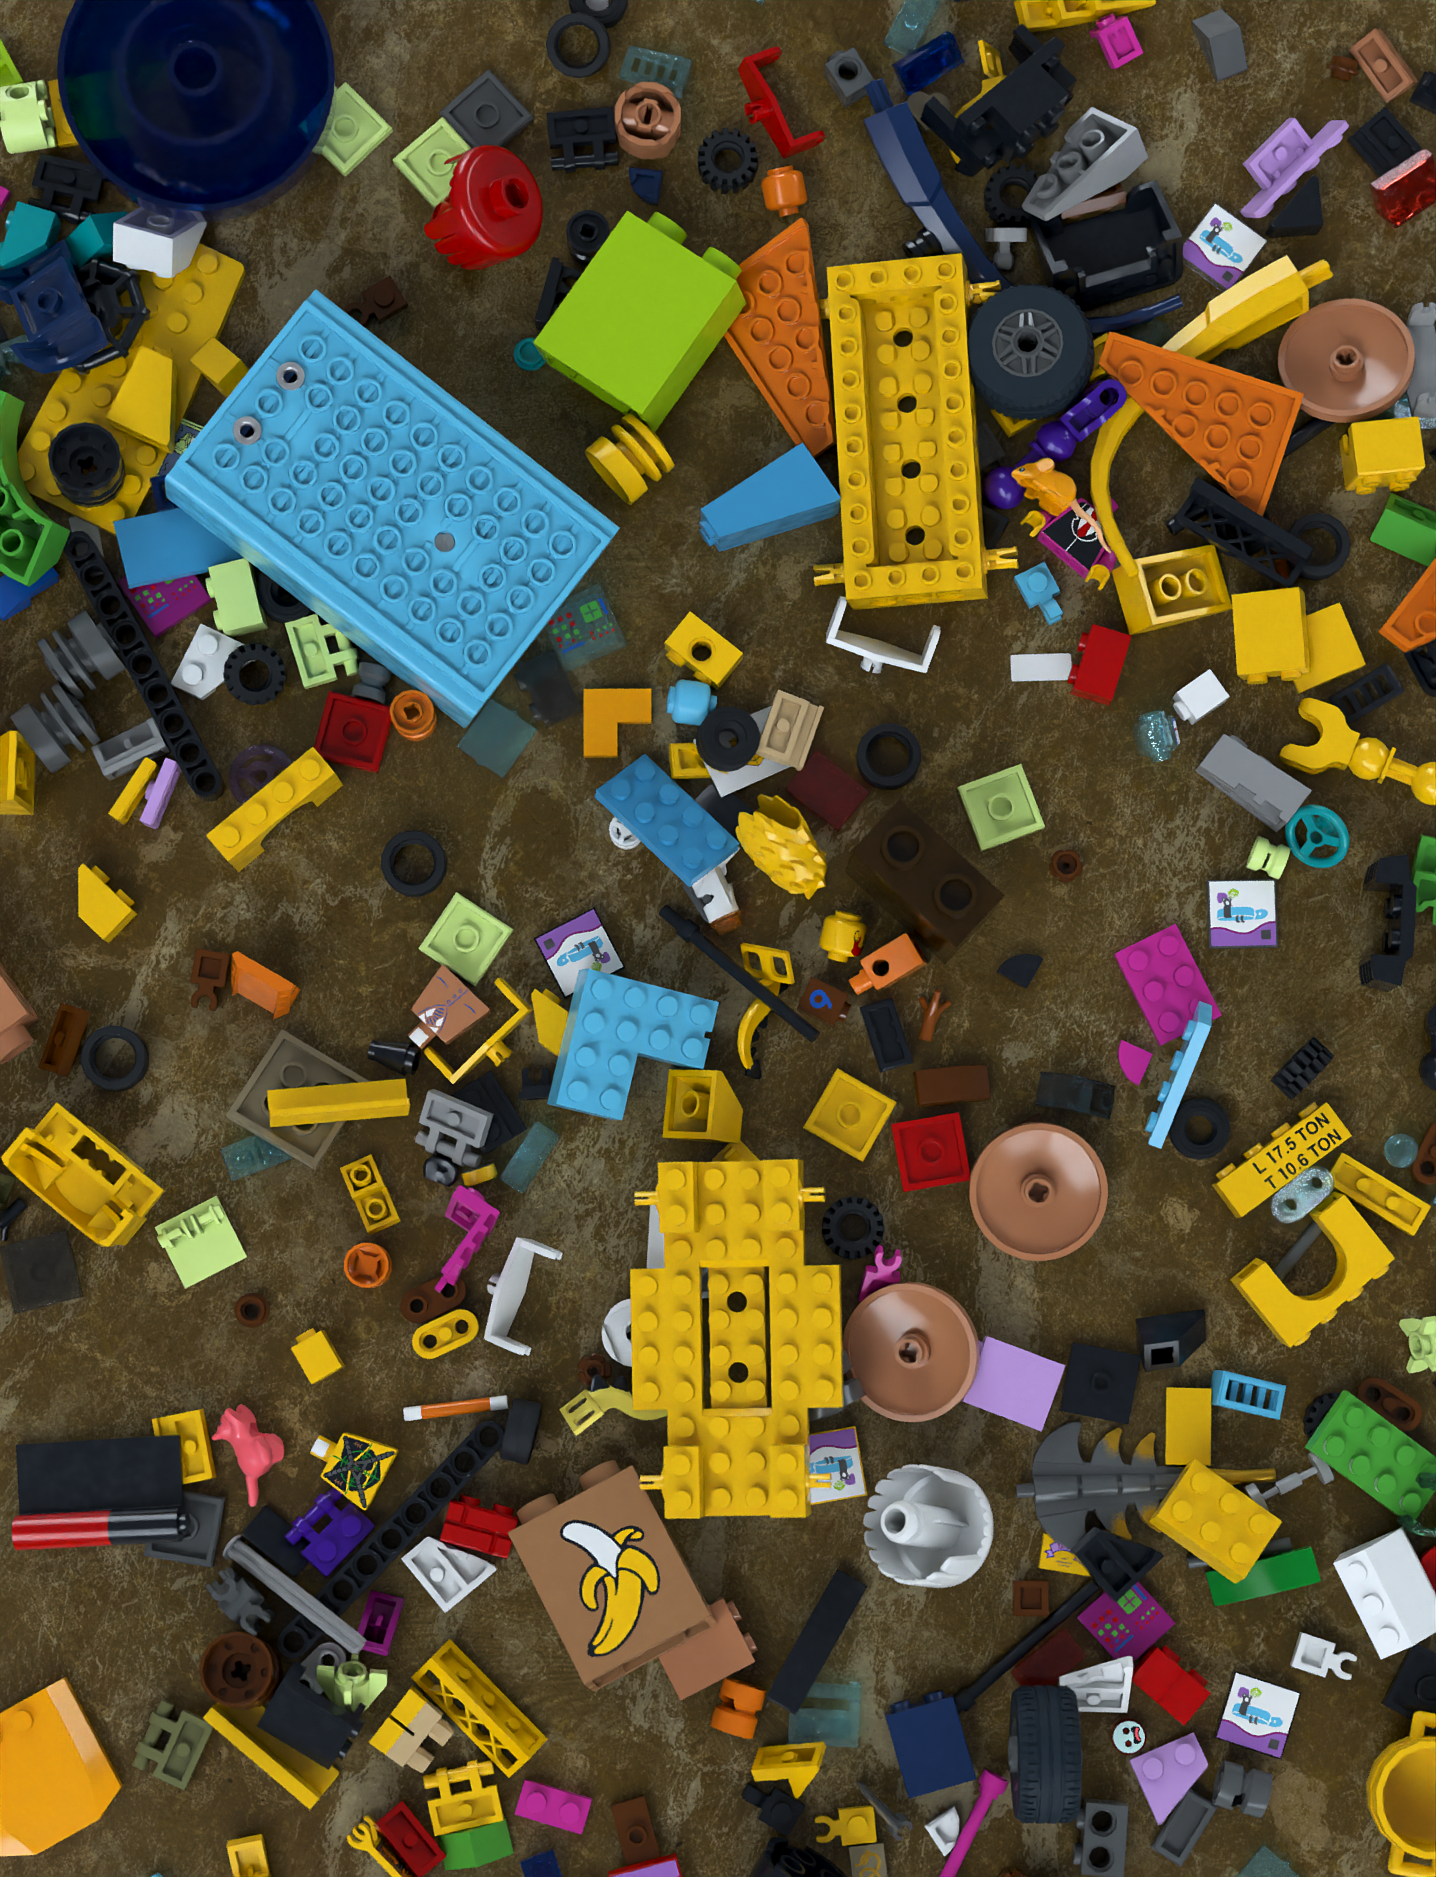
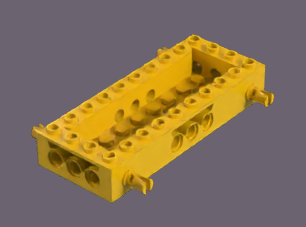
(876, 439)

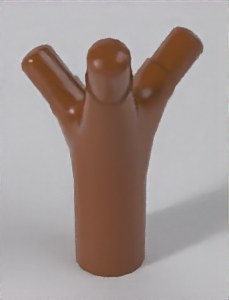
(931, 1015)

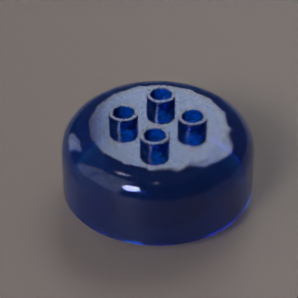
(198, 99)

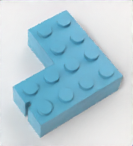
(611, 1026)

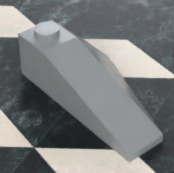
(1094, 158)

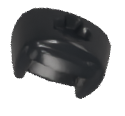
(441, 1170)

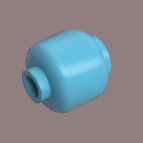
(690, 702)

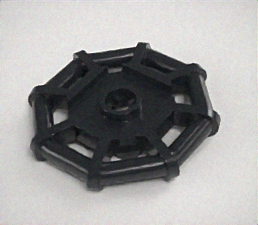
(109, 309)

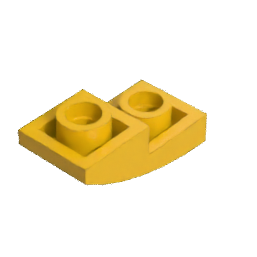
(370, 1194)

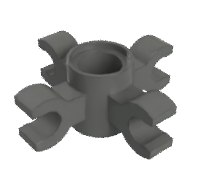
(241, 1601)

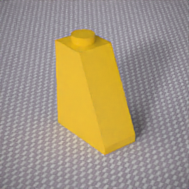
(148, 400)

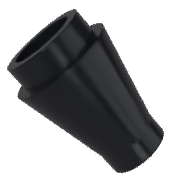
(397, 1056)

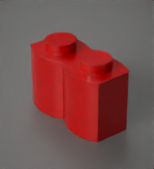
(1169, 1684)

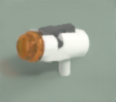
(716, 899)

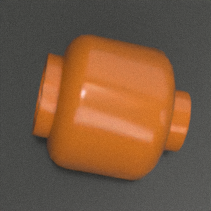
(784, 190)

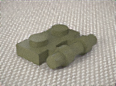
(183, 1749)

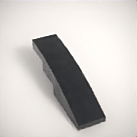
(816, 1642)

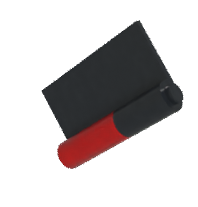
(100, 1493)

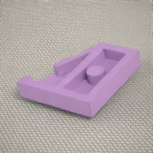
(1169, 1773)

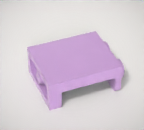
(1014, 1383)

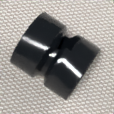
(586, 235)

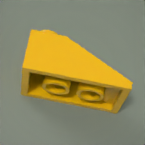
(1172, 589)
(16, 775)

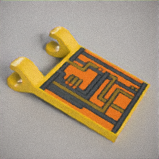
(378, 1848)

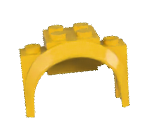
(83, 1177)

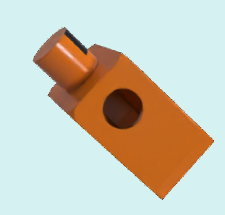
(903, 959)

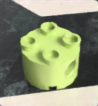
(25, 117)

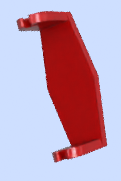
(766, 108)

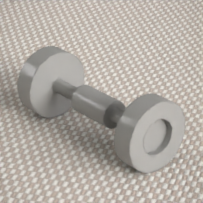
(1291, 1482)

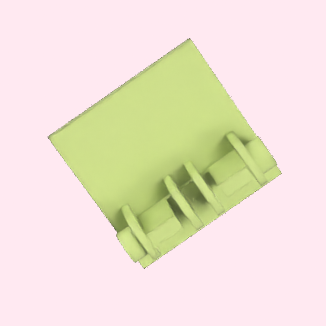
(200, 1242)

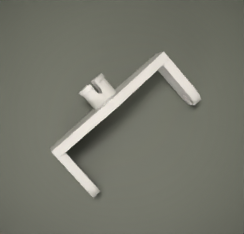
(876, 650)
(510, 1291)

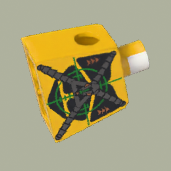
(355, 1465)

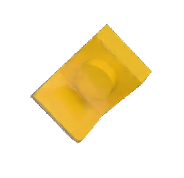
(792, 1762)

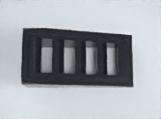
(1390, 678)

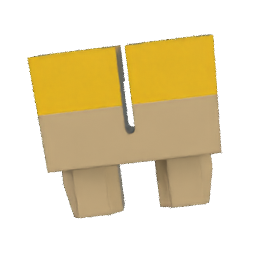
(422, 1720)

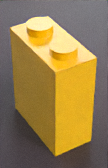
(1271, 635)

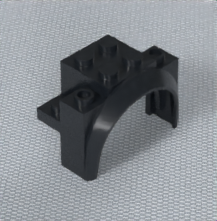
(1017, 108)

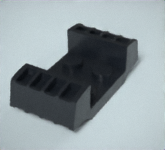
(1391, 876)

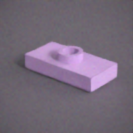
(159, 793)

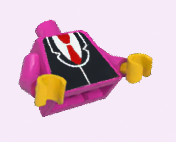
(1074, 541)

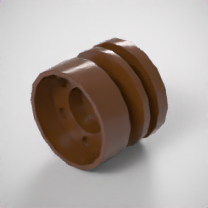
(223, 1662)

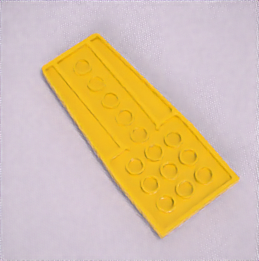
(181, 320)

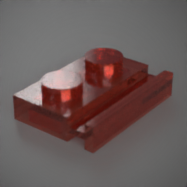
(827, 791)

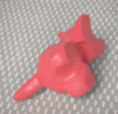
(254, 1450)

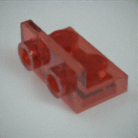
(1406, 189)

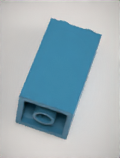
(770, 502)

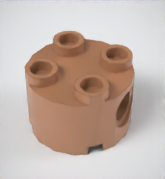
(648, 120)

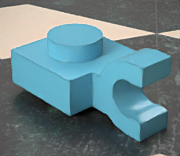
(1039, 589)

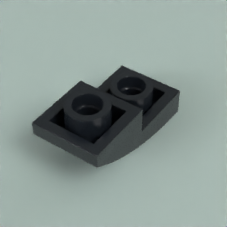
(723, 809)

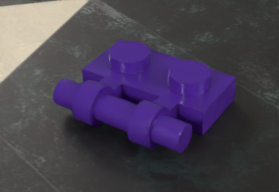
(337, 1539)

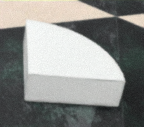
(944, 1829)

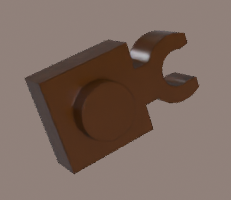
(381, 301)
(209, 972)

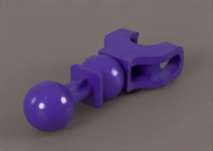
(1057, 439)

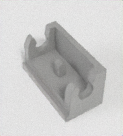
(129, 749)

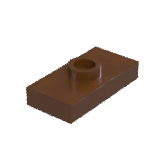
(635, 1830)

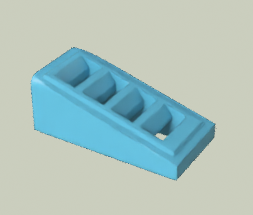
(1219, 1386)

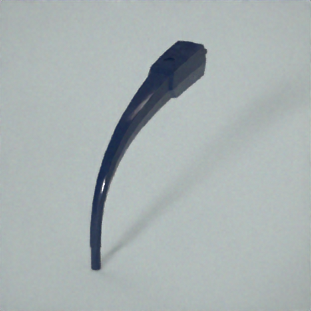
(921, 189)

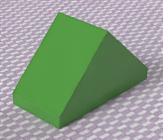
(476, 1845)

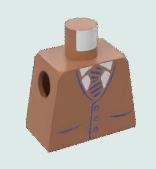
(446, 1010)

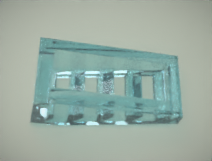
(670, 61)

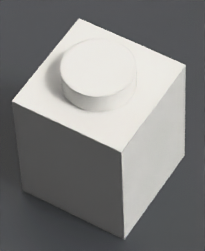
(1199, 697)

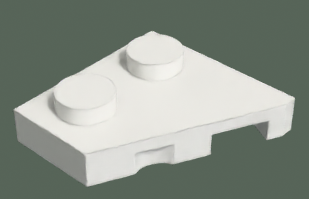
(204, 663)
(446, 1570)
(1102, 1686)

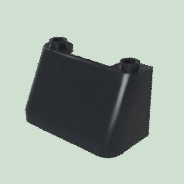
(1112, 252)

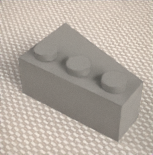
(1253, 782)

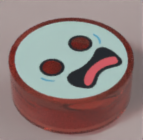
(1128, 1736)

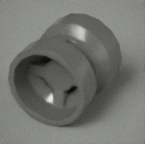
(372, 680)

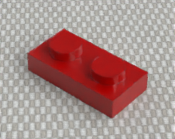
(409, 1840)

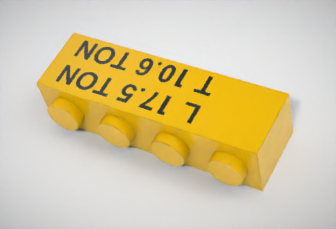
(1280, 1160)

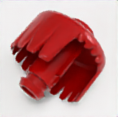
(490, 210)

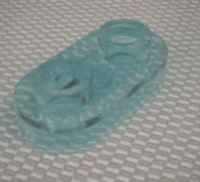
(1303, 1194)

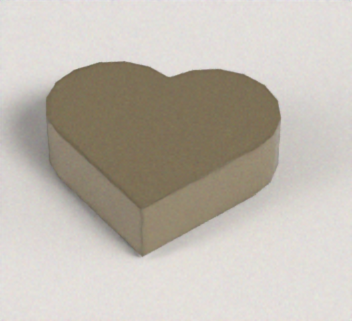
(917, 102)

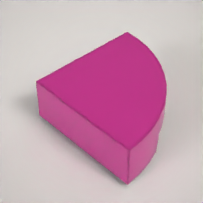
(1133, 1061)

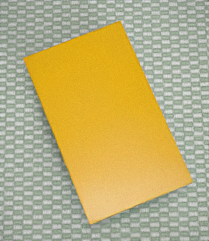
(1188, 1426)

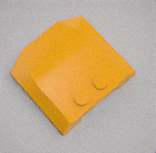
(50, 1771)

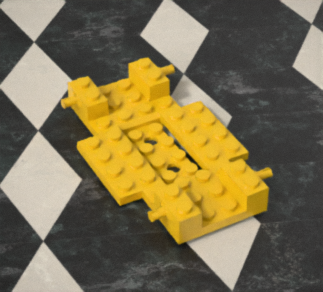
(739, 1451)

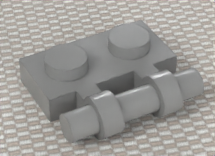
(457, 1119)

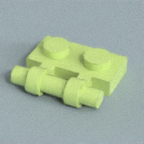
(312, 653)

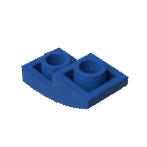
(17, 596)

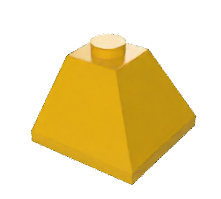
(701, 1107)

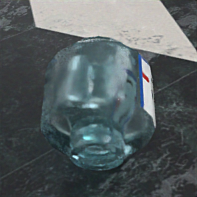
(1156, 735)

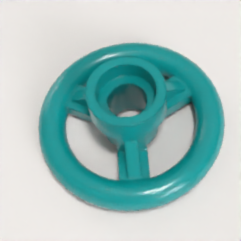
(1328, 825)

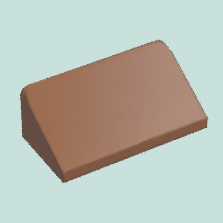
(1383, 65)

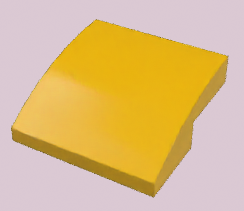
(1331, 648)

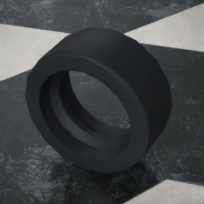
(553, 50)
(1341, 538)
(897, 732)
(396, 844)
(100, 1036)

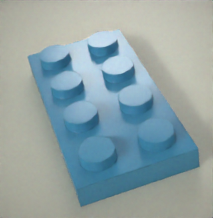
(667, 820)

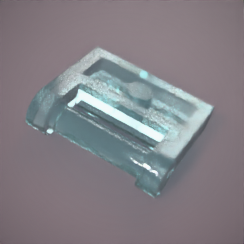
(832, 1726)

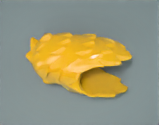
(783, 846)

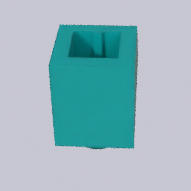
(28, 234)

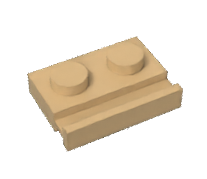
(789, 730)

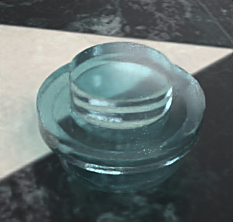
(1401, 1150)

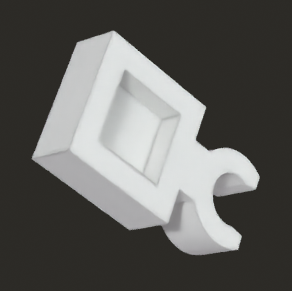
(1317, 1655)

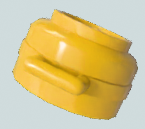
(1404, 1797)

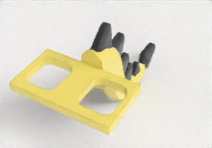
(605, 1397)

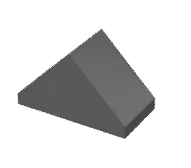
(1221, 44)

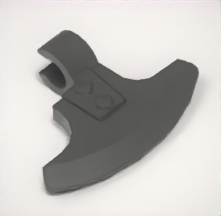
(894, 1821)

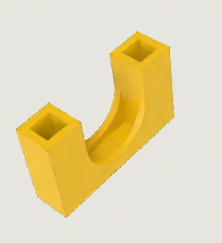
(242, 832)
(1359, 1259)

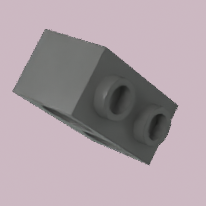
(1110, 1837)

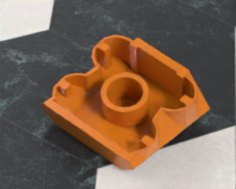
(262, 985)

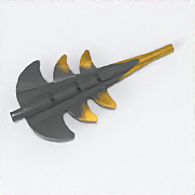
(1069, 1488)

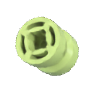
(1275, 860)

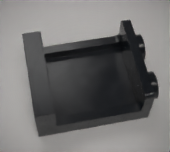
(310, 1720)

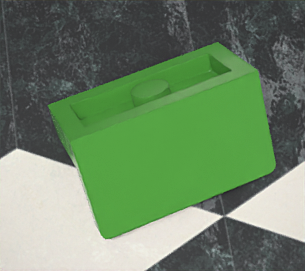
(1407, 529)

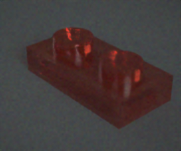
(1049, 1661)

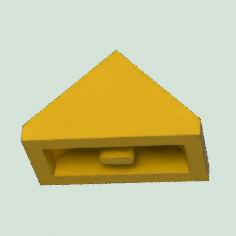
(219, 366)

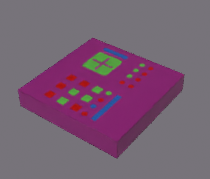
(167, 602)
(1128, 1624)

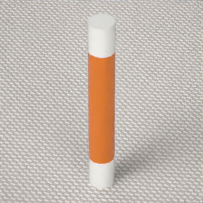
(455, 1408)

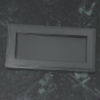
(1183, 1827)

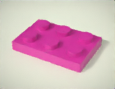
(1165, 982)

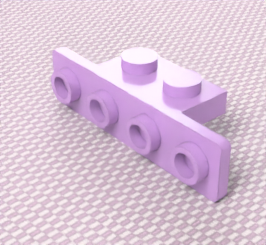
(1284, 159)

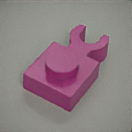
(880, 1275)

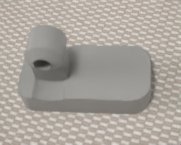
(1003, 257)

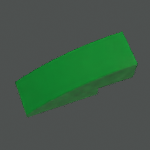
(1267, 1576)

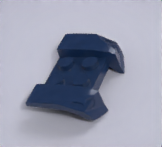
(51, 311)

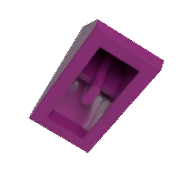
(380, 1622)

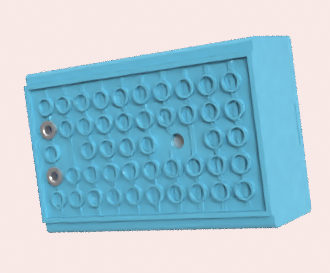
(388, 508)

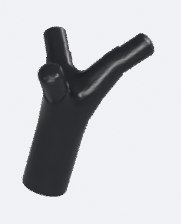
(9, 1216)

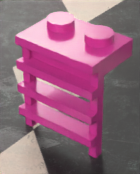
(475, 1216)

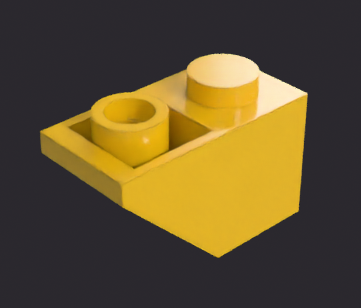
(100, 906)
(549, 1019)

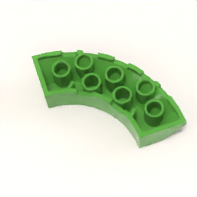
(28, 537)

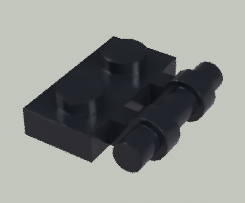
(579, 129)
(67, 179)

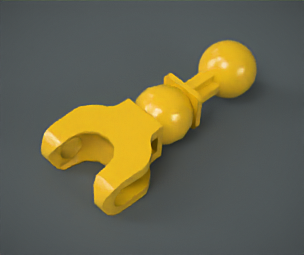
(1365, 757)

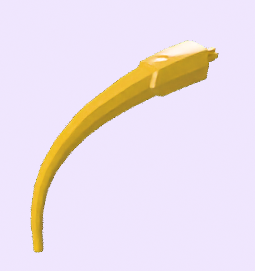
(1228, 322)

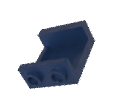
(929, 1744)

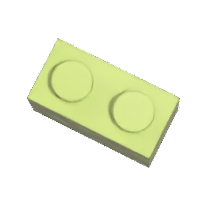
(236, 596)

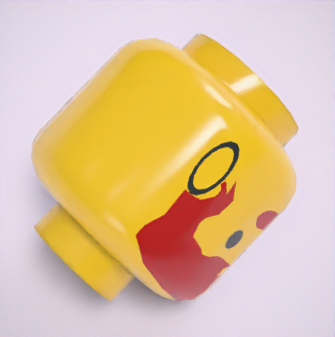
(843, 936)

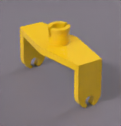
(492, 1046)

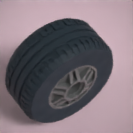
(1030, 351)
(1045, 1754)

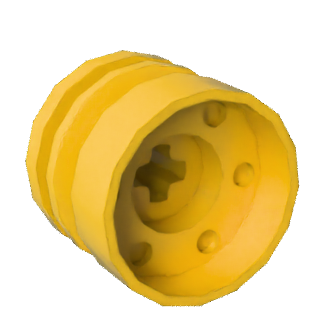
(634, 454)

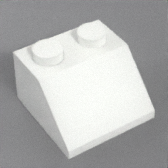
(155, 242)

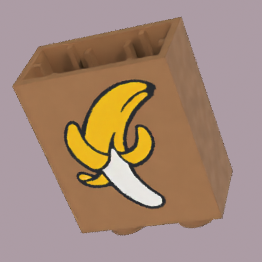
(610, 1575)

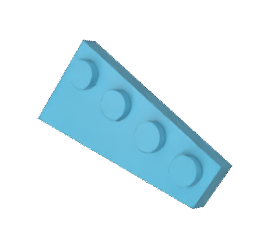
(1182, 1068)

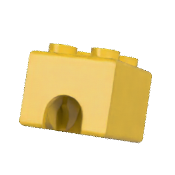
(1382, 454)

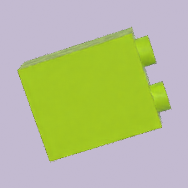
(643, 318)

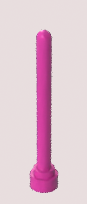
(990, 1787)

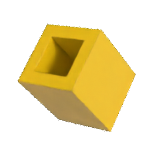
(316, 1355)

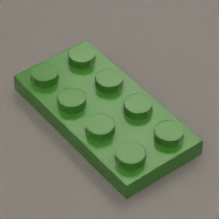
(1373, 1455)

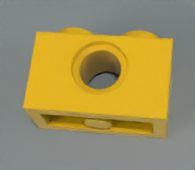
(694, 633)

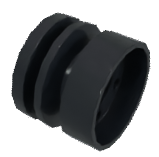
(79, 448)

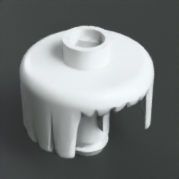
(928, 1526)

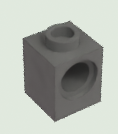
(847, 90)

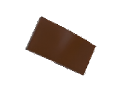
(952, 1085)

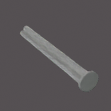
(293, 1594)

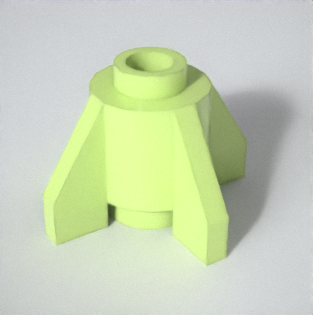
(1421, 1343)
(351, 1683)

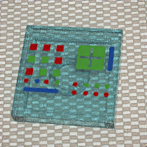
(584, 629)

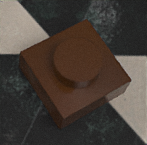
(1030, 1598)

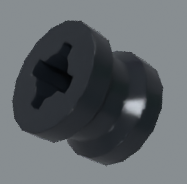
(922, 246)

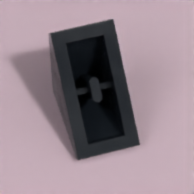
(1301, 215)

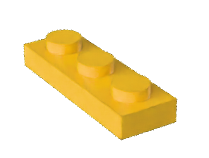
(1378, 1194)

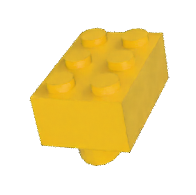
(1215, 1521)

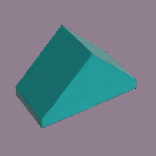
(93, 237)

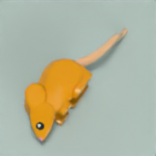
(1054, 490)

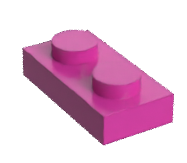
(553, 1806)

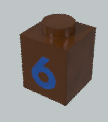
(824, 1003)

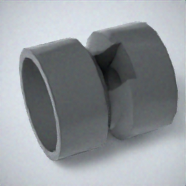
(1242, 1789)

